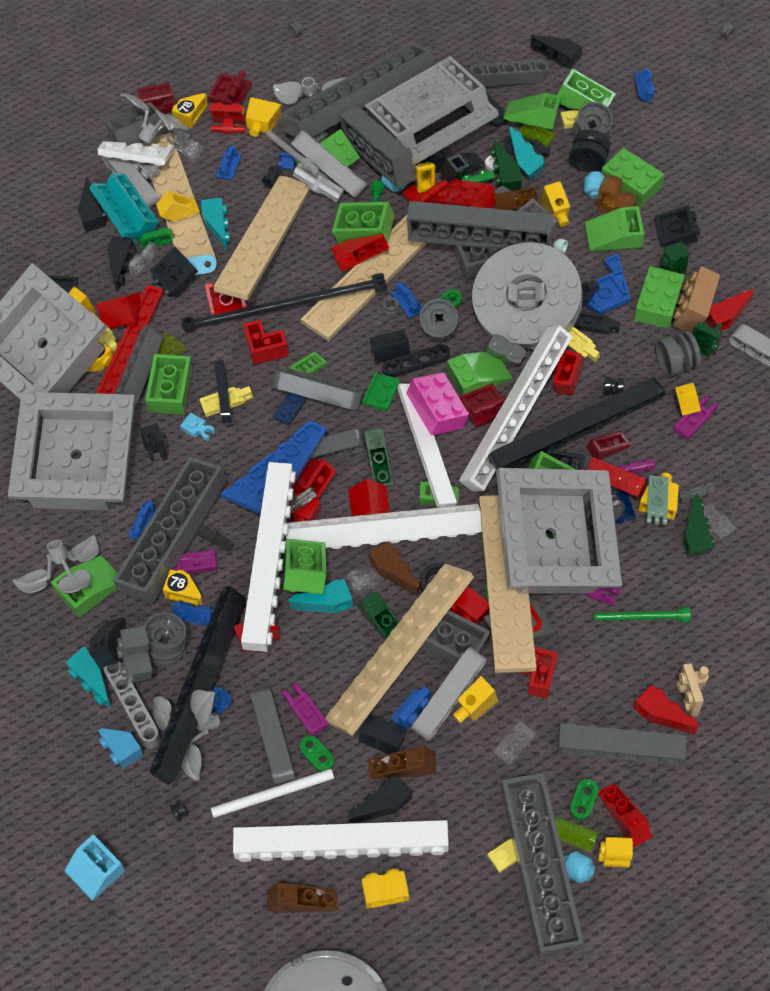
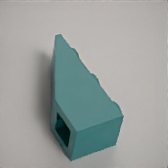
(525, 157)
(213, 217)
(333, 600)
(87, 671)

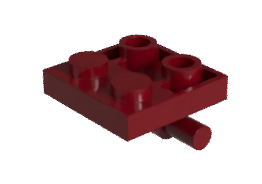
(230, 89)
(159, 95)
(483, 404)

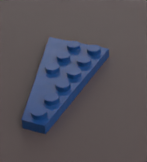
(296, 451)

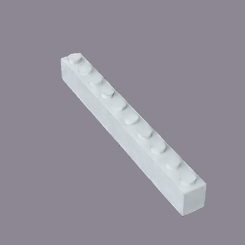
(516, 406)
(389, 526)
(267, 557)
(340, 839)

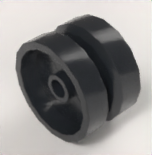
(589, 151)

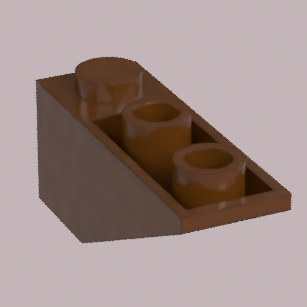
(515, 198)
(390, 566)
(405, 763)
(300, 898)

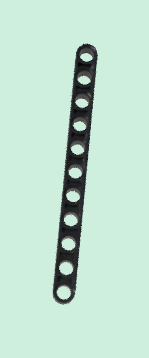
(577, 424)
(200, 677)

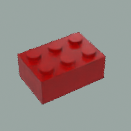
(467, 194)

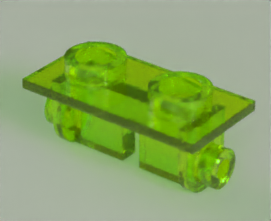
(576, 834)

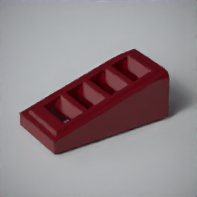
(599, 452)

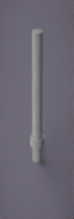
(306, 163)

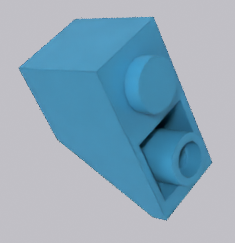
(122, 746)

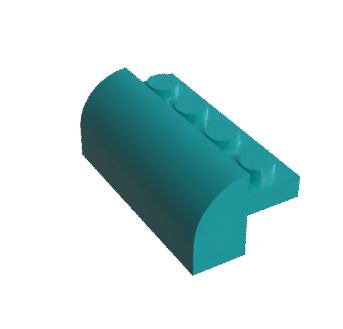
(124, 206)

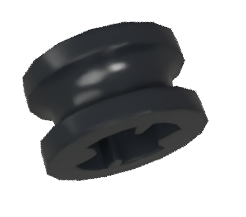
(178, 810)

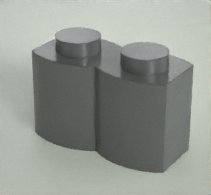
(508, 352)

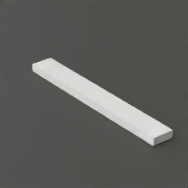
(428, 453)

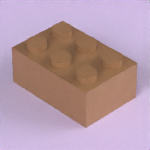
(695, 299)

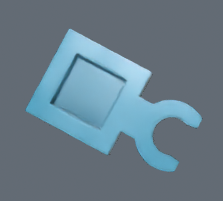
(195, 425)

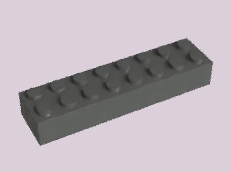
(476, 226)
(170, 530)
(541, 865)

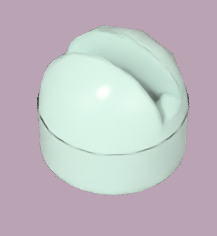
(561, 245)

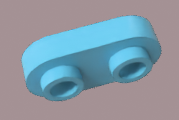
(198, 262)

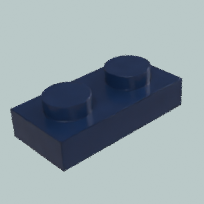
(289, 408)

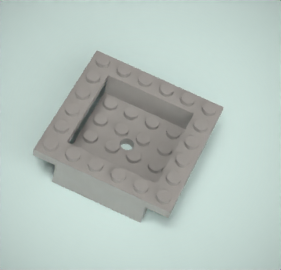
(444, 89)
(42, 311)
(72, 423)
(554, 502)

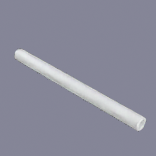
(272, 793)

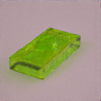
(537, 133)

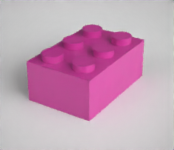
(437, 403)

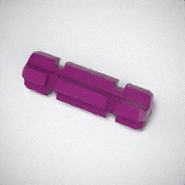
(639, 466)

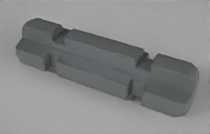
(708, 488)

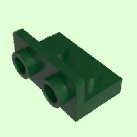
(707, 338)

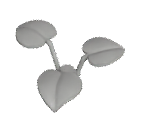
(289, 92)
(150, 130)
(73, 582)
(201, 706)

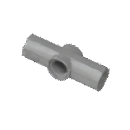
(319, 183)

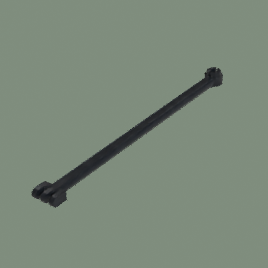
(378, 283)

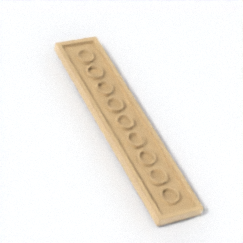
(190, 231)
(262, 238)
(334, 313)
(507, 609)
(398, 649)

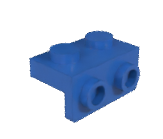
(411, 708)

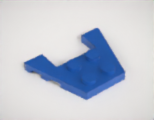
(613, 287)

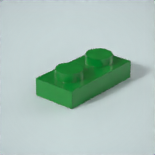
(483, 176)

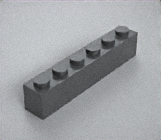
(622, 744)

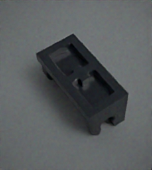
(389, 346)
(153, 441)
(381, 735)

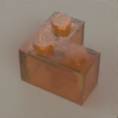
(612, 197)

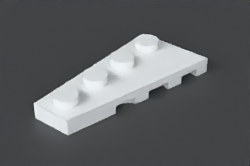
(136, 152)

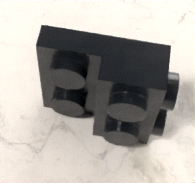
(677, 226)
(173, 272)

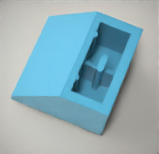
(94, 867)

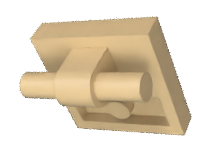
(690, 685)

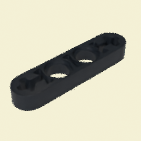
(415, 359)
(223, 394)

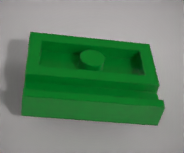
(381, 392)

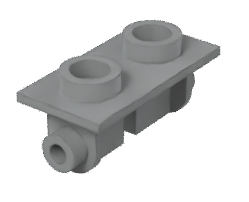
(147, 170)

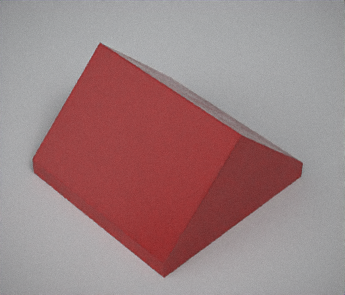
(221, 302)
(119, 310)
(368, 498)

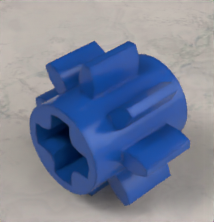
(221, 701)

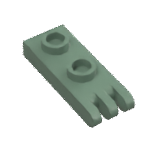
(657, 499)

